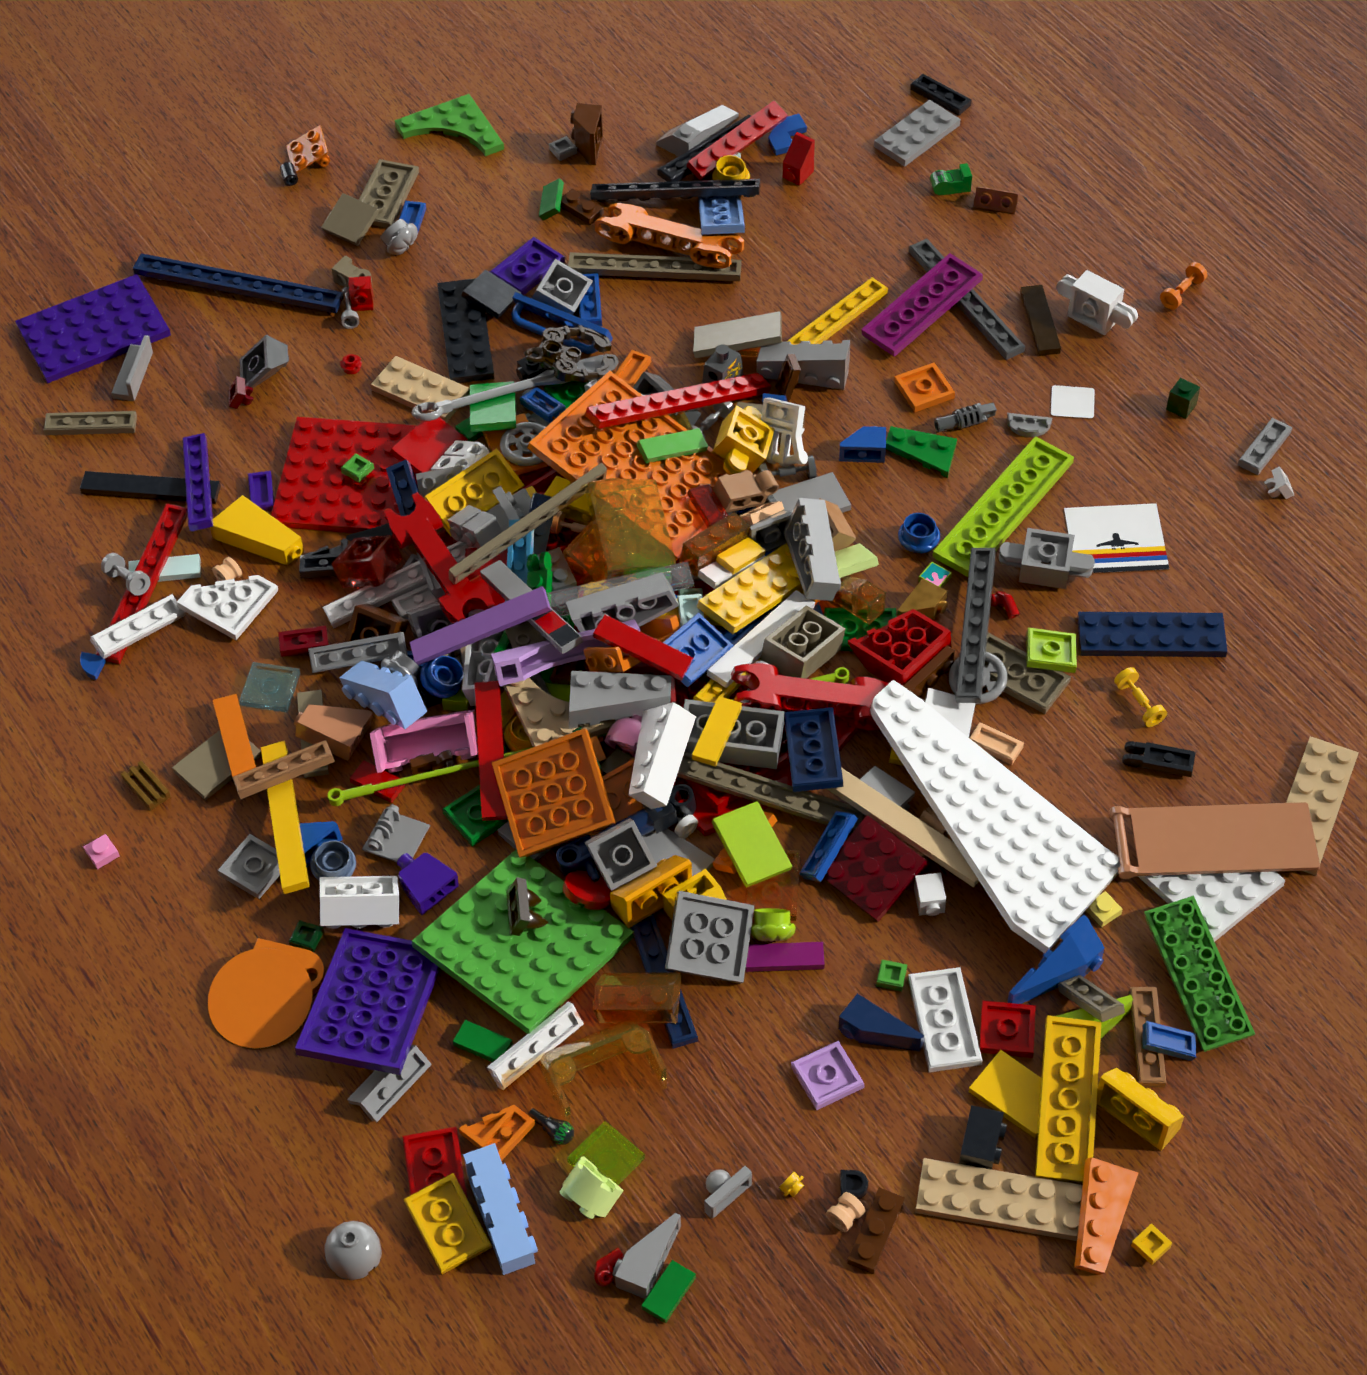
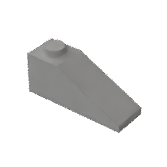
(645, 1259)

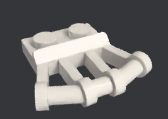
(788, 420)

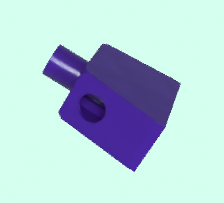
(425, 880)

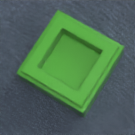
(357, 468)
(891, 975)

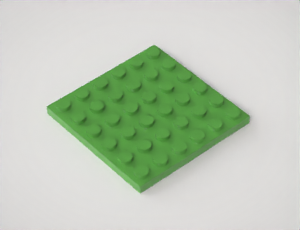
(525, 973)

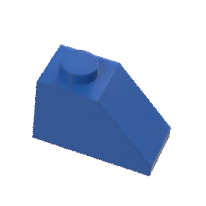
(864, 445)
(317, 833)

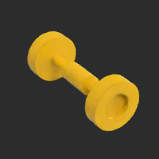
(1153, 715)

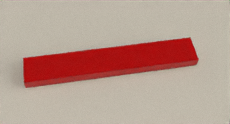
(489, 747)

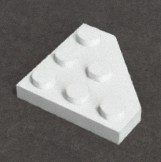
(229, 603)

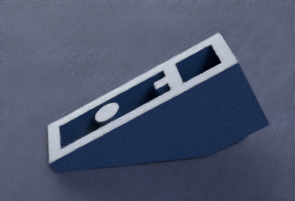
(875, 1026)

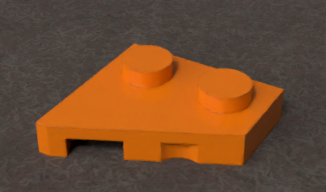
(503, 1129)

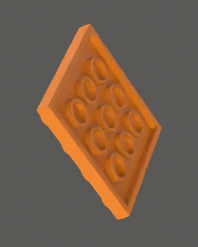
(553, 793)

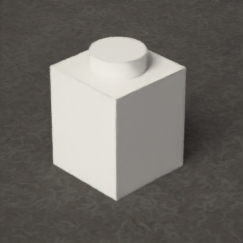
(930, 894)

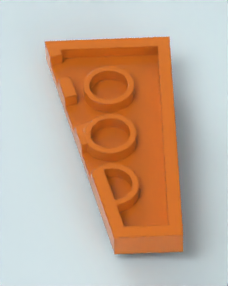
(1102, 1209)

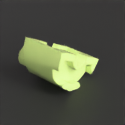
(590, 1189)

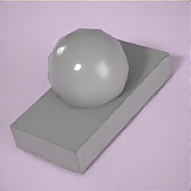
(725, 1189)

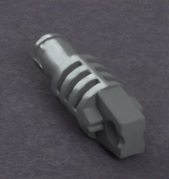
(966, 417)

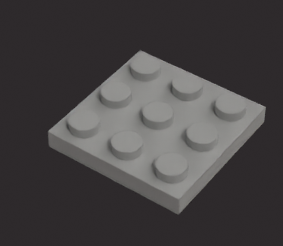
(709, 937)

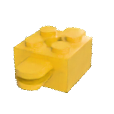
(743, 440)

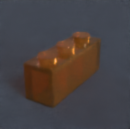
(706, 545)

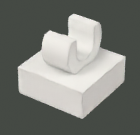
(1281, 484)

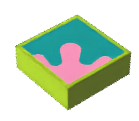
(936, 574)

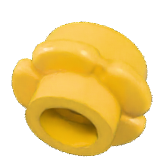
(792, 1185)

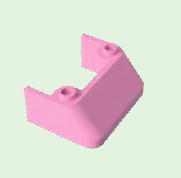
(452, 731)

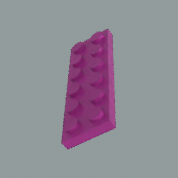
(922, 304)

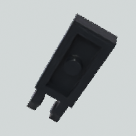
(1159, 758)

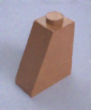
(338, 726)

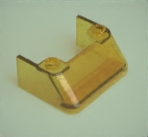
(561, 1063)

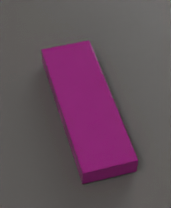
(785, 956)

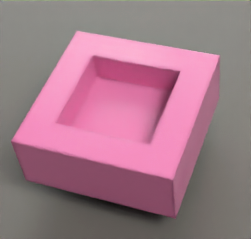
(101, 851)

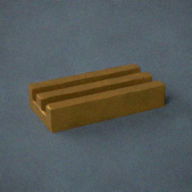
(157, 783)

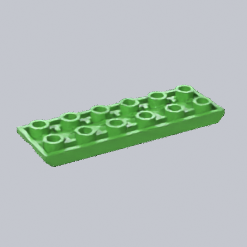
(1198, 974)

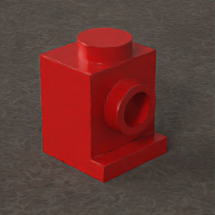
(361, 293)

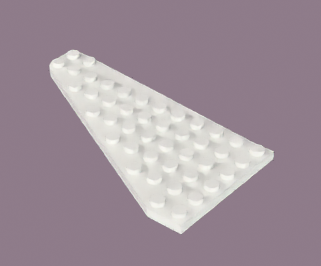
(1016, 842)

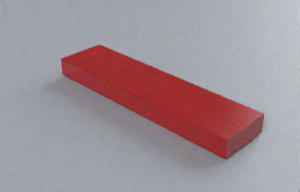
(643, 647)

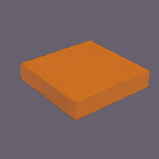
(924, 387)

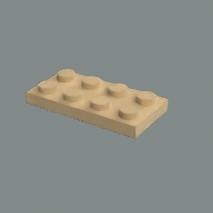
(416, 385)

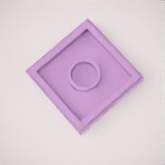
(827, 1075)

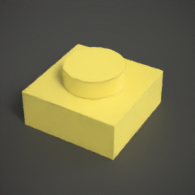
(1104, 909)

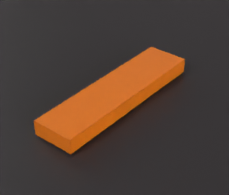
(234, 734)

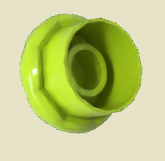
(772, 925)

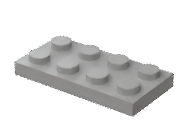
(917, 133)

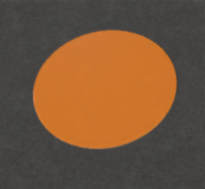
(260, 998)

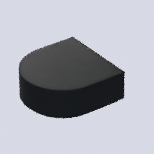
(853, 1183)

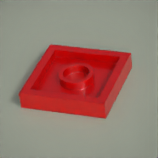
(1007, 1028)

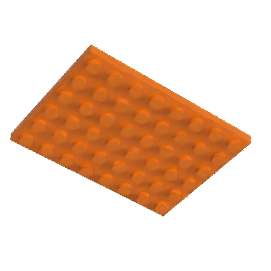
(576, 446)

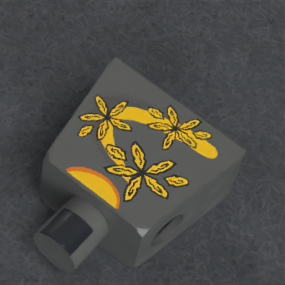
(722, 365)

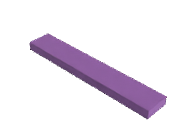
(480, 626)

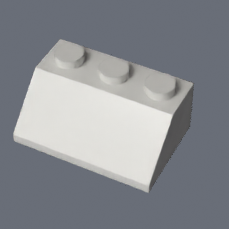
(359, 901)

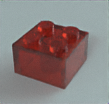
(367, 561)

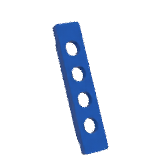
(555, 315)

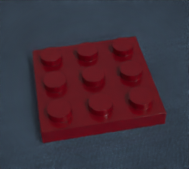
(873, 868)

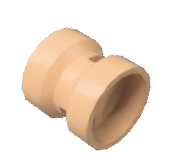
(845, 1212)

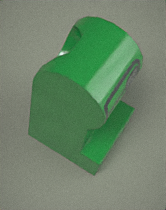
(952, 181)

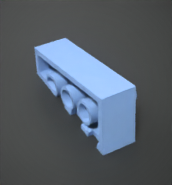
(384, 693)
(499, 1209)

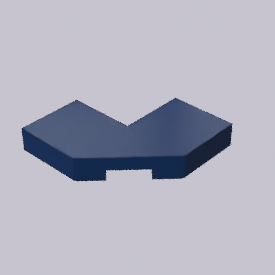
(780, 136)

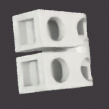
(467, 454)

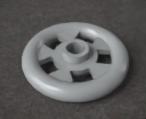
(509, 439)
(994, 688)

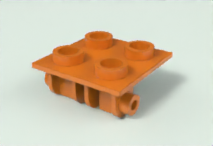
(308, 149)

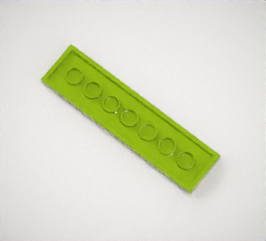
(1004, 504)

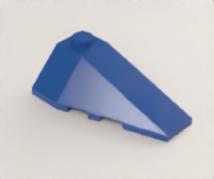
(1075, 955)

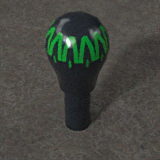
(559, 1130)

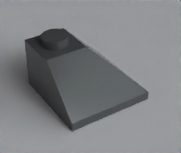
(263, 361)

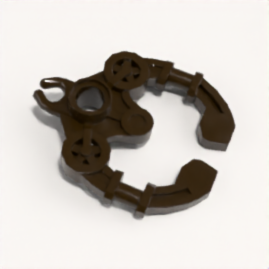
(562, 359)

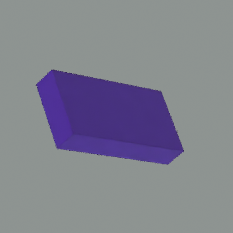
(261, 490)

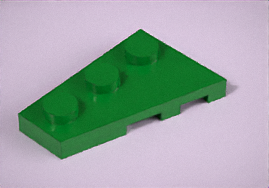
(930, 449)

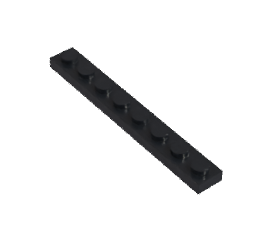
(683, 189)

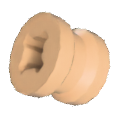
(227, 570)

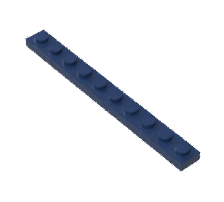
(238, 283)

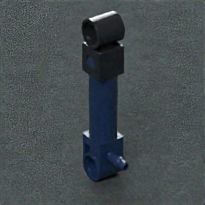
(645, 820)

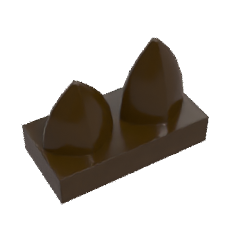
(518, 901)

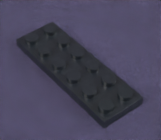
(464, 334)

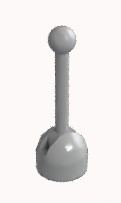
(352, 316)

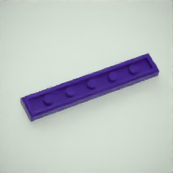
(197, 482)

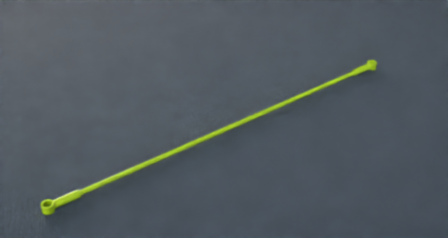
(369, 788)

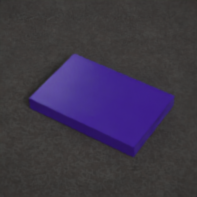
(527, 265)

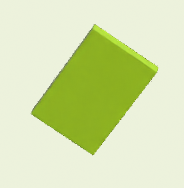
(751, 844)

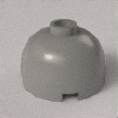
(352, 1250)

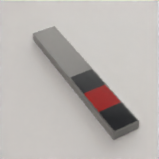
(549, 624)

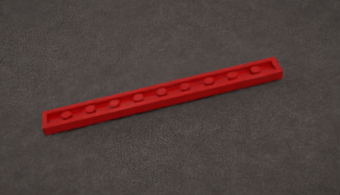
(677, 400)

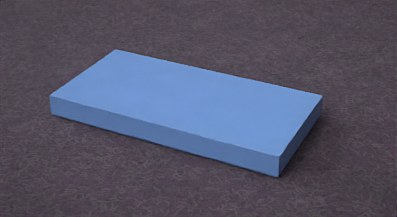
(721, 215)

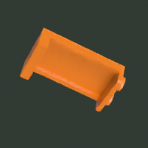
(610, 658)

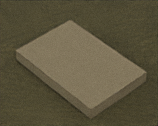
(208, 767)

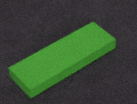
(672, 445)

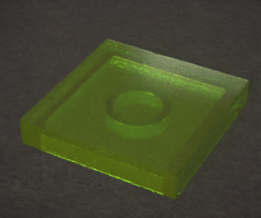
(609, 1152)

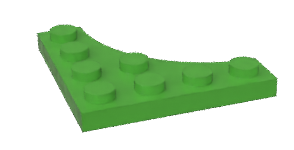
(454, 118)

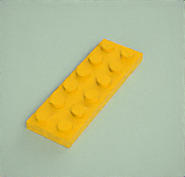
(752, 591)
(1067, 1098)

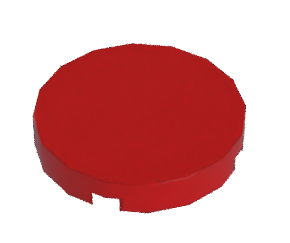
(581, 888)

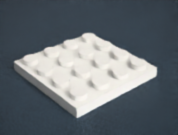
(1220, 896)

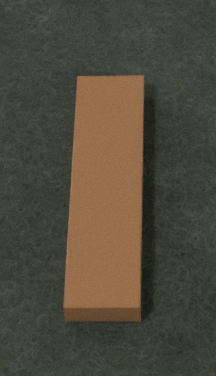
(283, 769)
(1149, 1064)

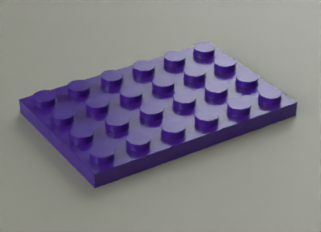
(92, 328)
(369, 1003)

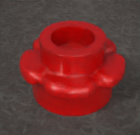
(351, 364)

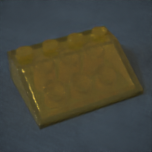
(629, 525)

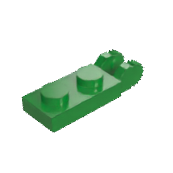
(538, 578)

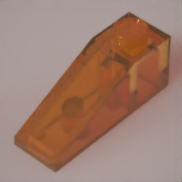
(861, 598)

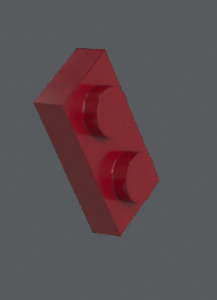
(300, 640)

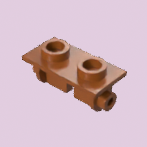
(995, 200)

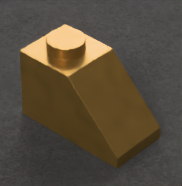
(926, 599)

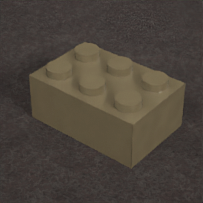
(803, 643)

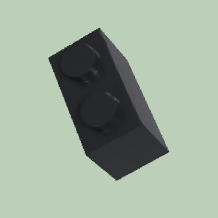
(982, 1137)

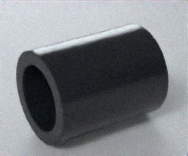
(288, 174)

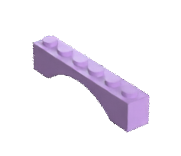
(525, 661)

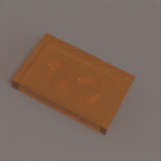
(778, 891)

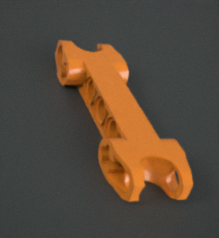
(640, 227)

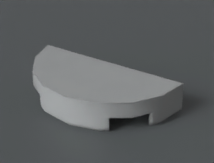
(1028, 425)

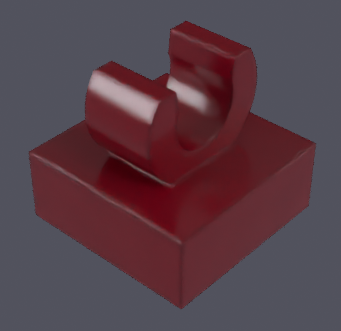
(239, 393)

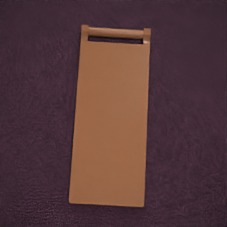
(1216, 839)

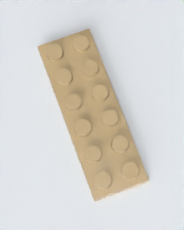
(1322, 785)
(999, 1199)

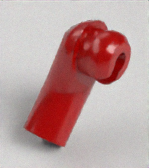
(1005, 600)
(604, 1267)

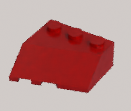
(901, 646)

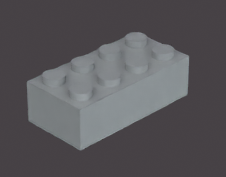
(754, 737)

